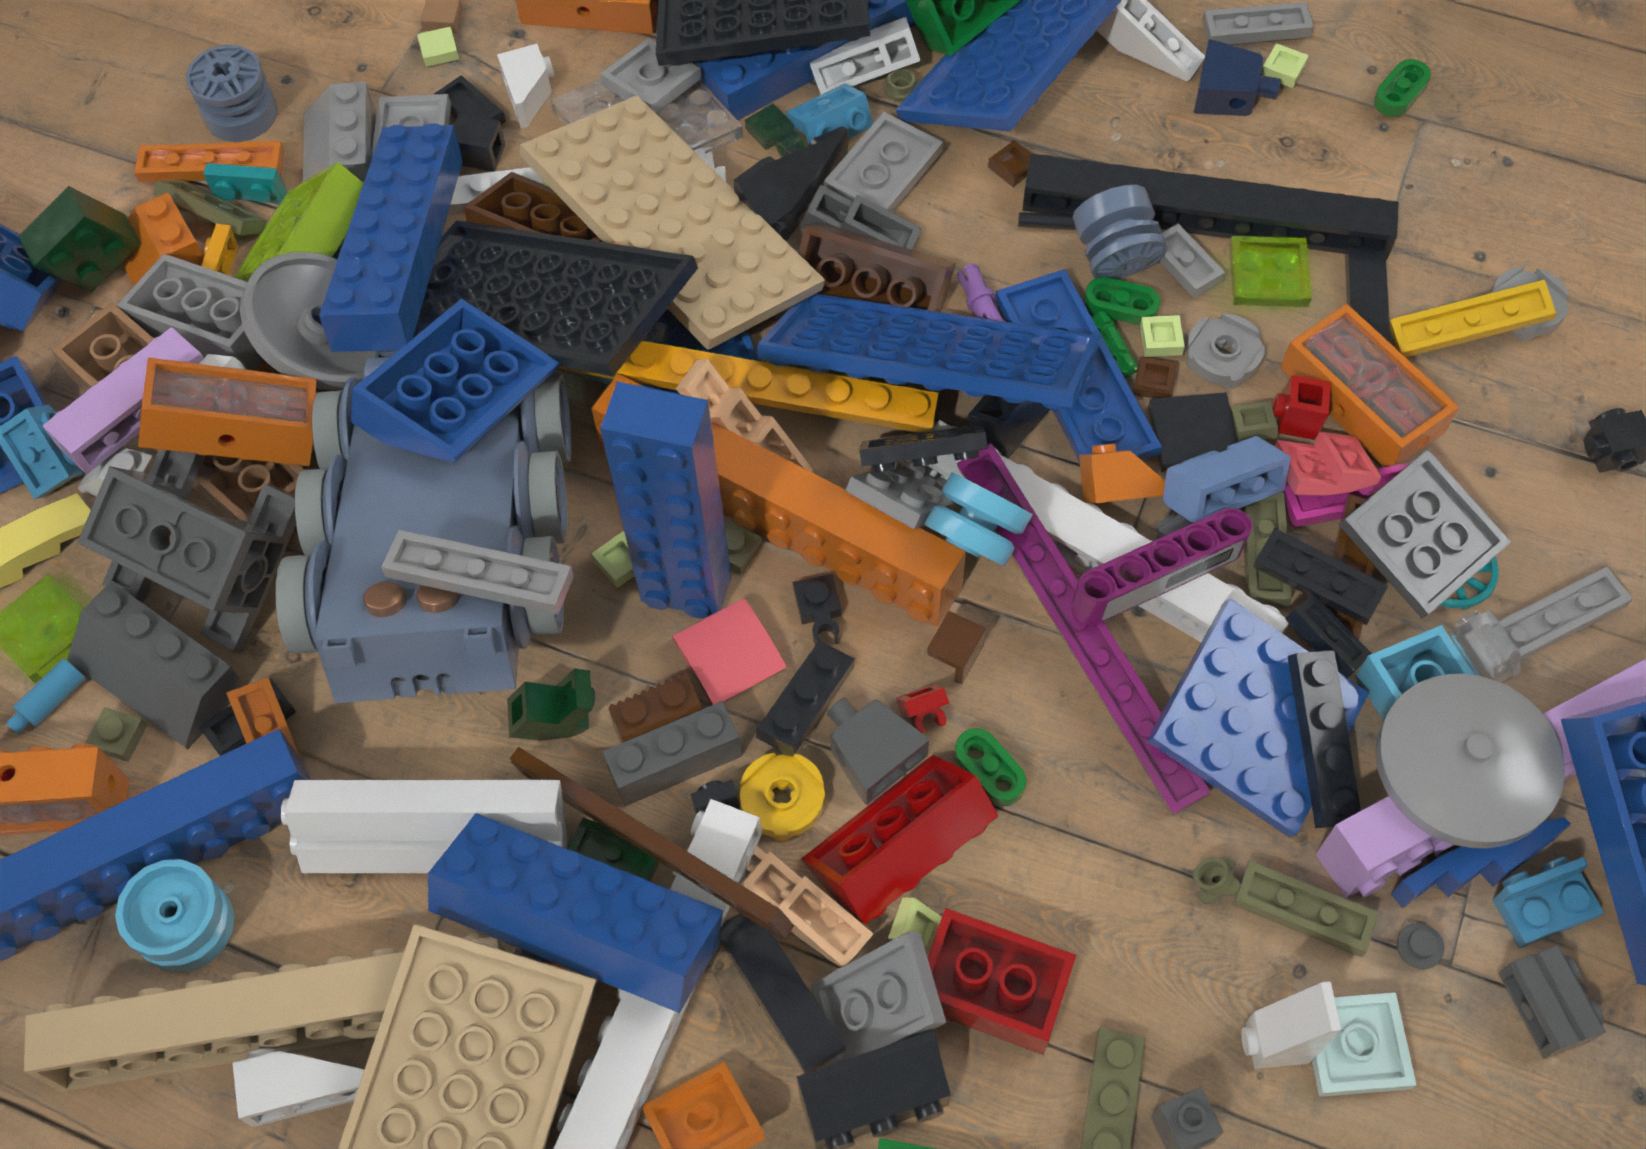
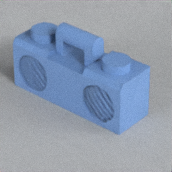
(1226, 479)

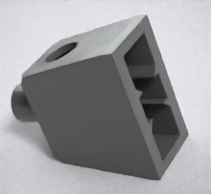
(874, 746)

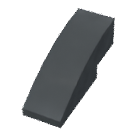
(860, 218)

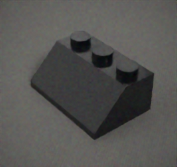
(874, 1092)

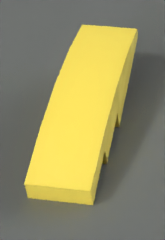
(39, 536)

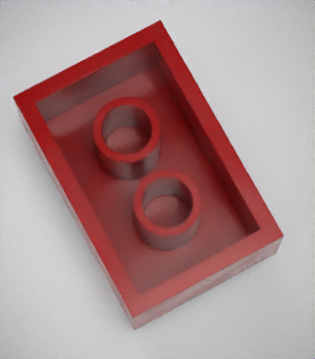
(998, 980)

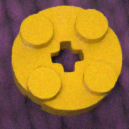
(783, 771)

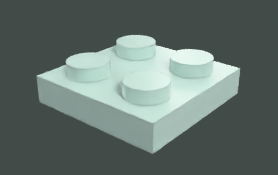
(1368, 1051)

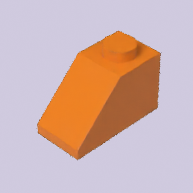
(1117, 476)

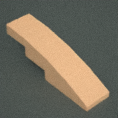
(736, 413)
(815, 914)

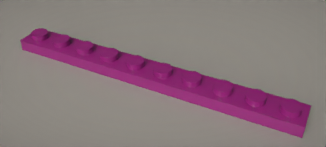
(1090, 644)

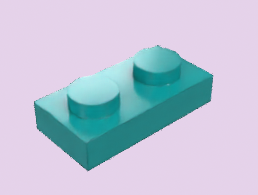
(245, 183)

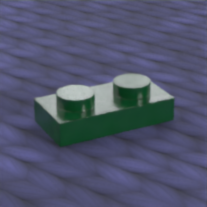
(608, 848)

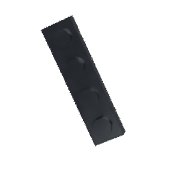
(1324, 737)

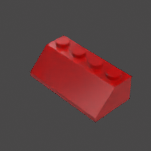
(901, 837)

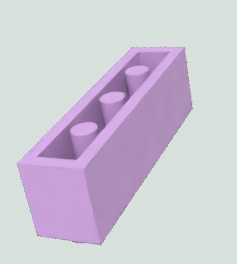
(111, 410)

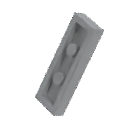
(1258, 23)

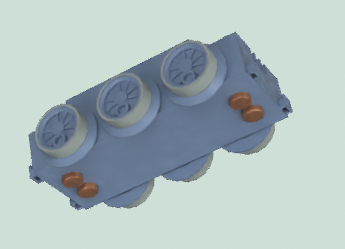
(402, 636)

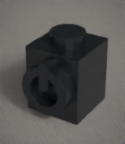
(1617, 440)

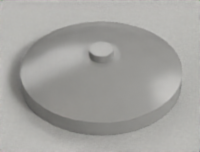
(284, 322)
(1470, 760)

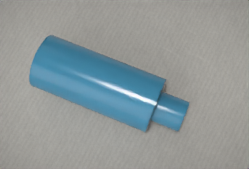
(45, 696)

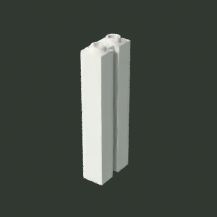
(408, 822)

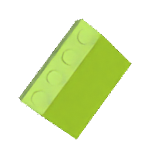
(308, 219)

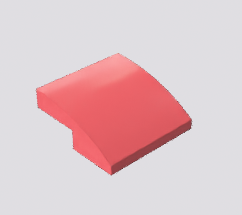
(1329, 466)
(729, 652)

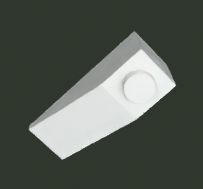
(1148, 36)
(867, 58)
(1292, 1028)
(286, 1085)

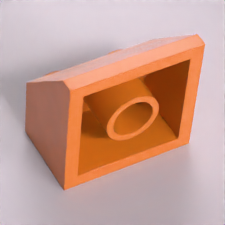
(159, 232)

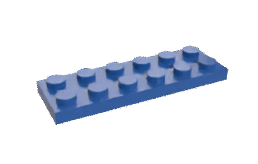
(1105, 404)

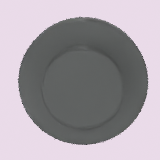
(1420, 946)

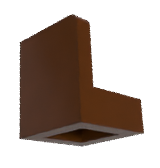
(957, 644)

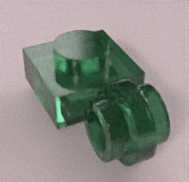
(773, 128)

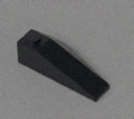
(785, 186)

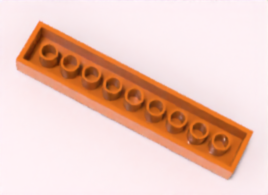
(829, 525)

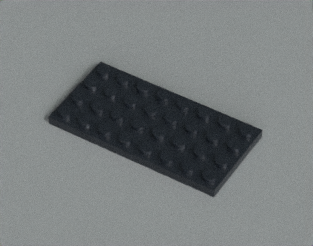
(560, 293)

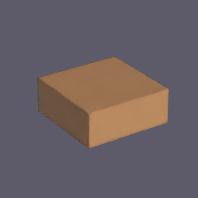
(441, 14)

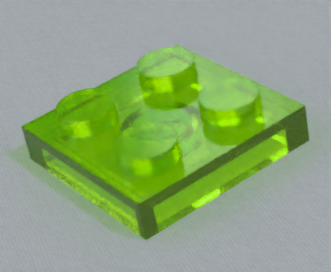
(1270, 271)
(39, 627)

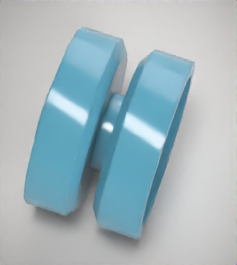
(977, 520)
(175, 916)

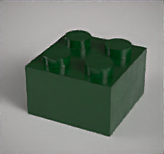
(79, 239)

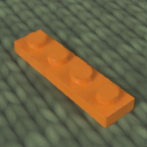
(190, 160)

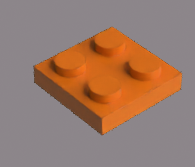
(704, 1114)

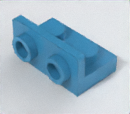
(831, 110)
(34, 452)
(1547, 902)

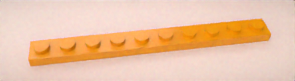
(788, 387)

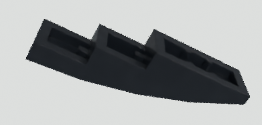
(781, 993)

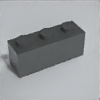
(673, 753)

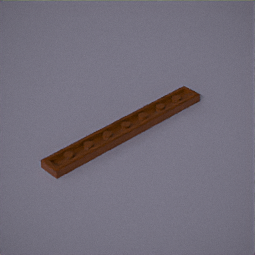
(658, 847)

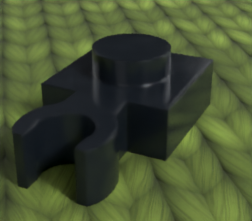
(818, 603)

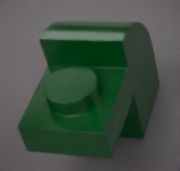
(551, 711)

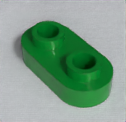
(1402, 87)
(1121, 299)
(993, 767)

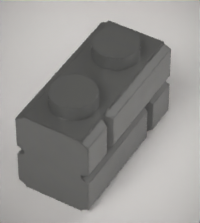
(1552, 1001)

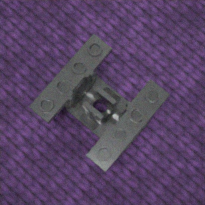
(210, 557)

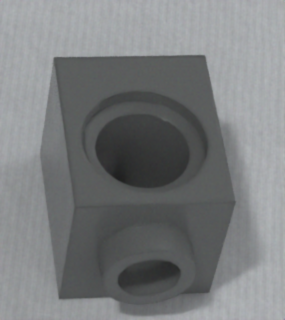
(1187, 1122)

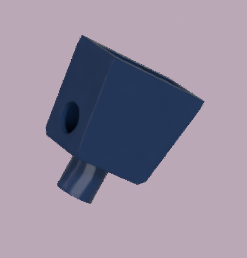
(1232, 81)

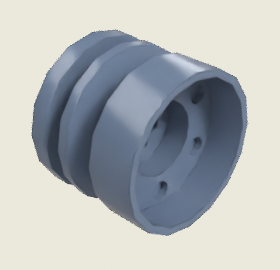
(232, 93)
(1119, 232)

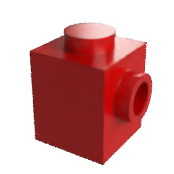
(1302, 407)

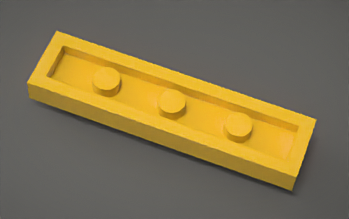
(1473, 319)

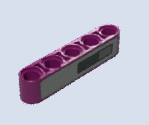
(1160, 566)

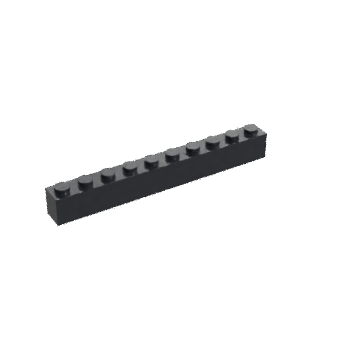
(1219, 205)

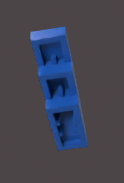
(1463, 864)

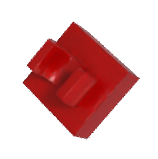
(924, 701)

